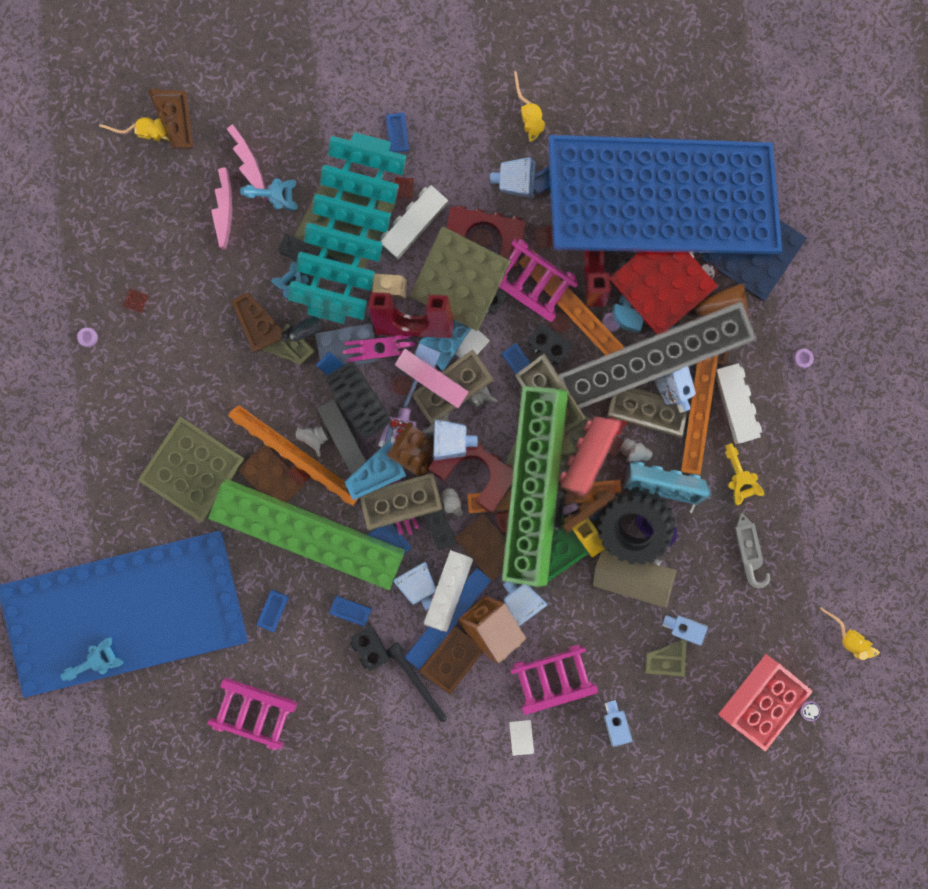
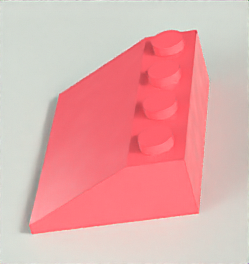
(589, 455)
(765, 702)

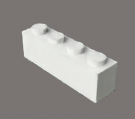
(414, 222)
(737, 403)
(448, 591)

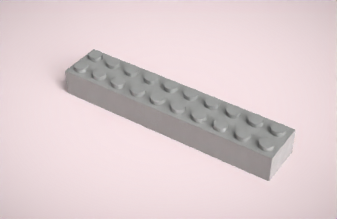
(658, 355)

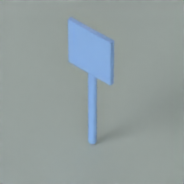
(429, 356)

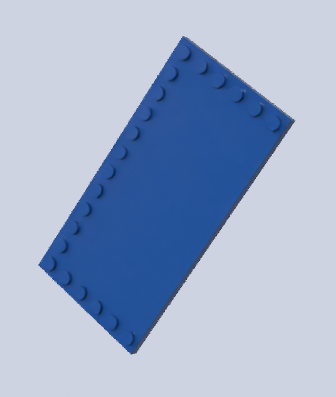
(663, 195)
(150, 601)

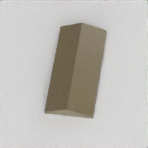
(467, 372)
(542, 375)
(647, 411)
(401, 501)
(643, 582)

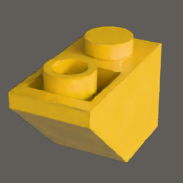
(589, 537)

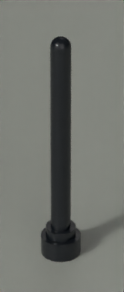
(396, 652)

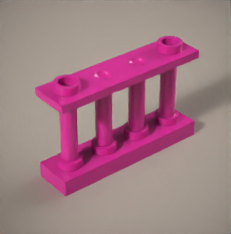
(531, 299)
(568, 693)
(249, 694)

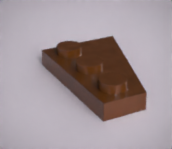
(174, 116)
(256, 322)

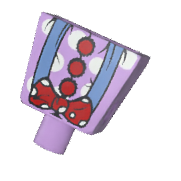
(396, 427)

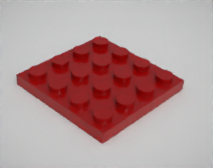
(662, 286)

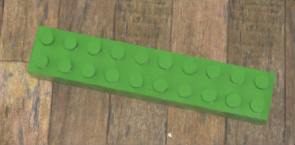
(534, 486)
(306, 534)

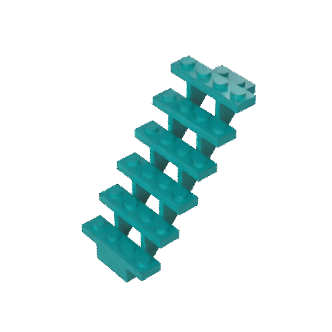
(367, 152)

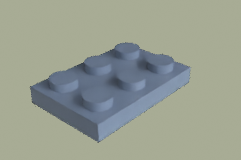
(334, 342)

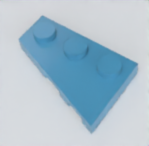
(447, 346)
(374, 473)

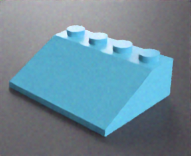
(667, 484)

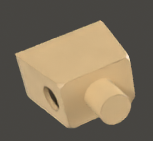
(390, 284)

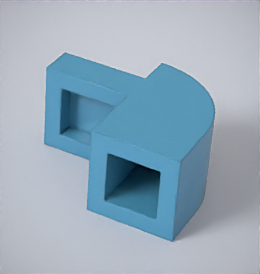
(626, 316)

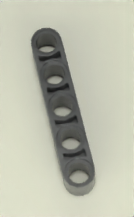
(342, 435)

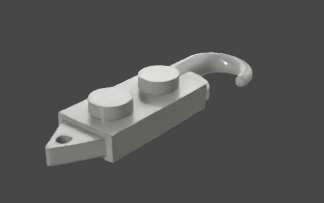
(750, 550)

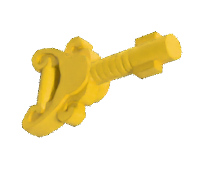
(741, 478)

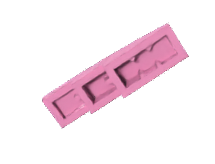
(249, 168)
(223, 215)
(431, 378)

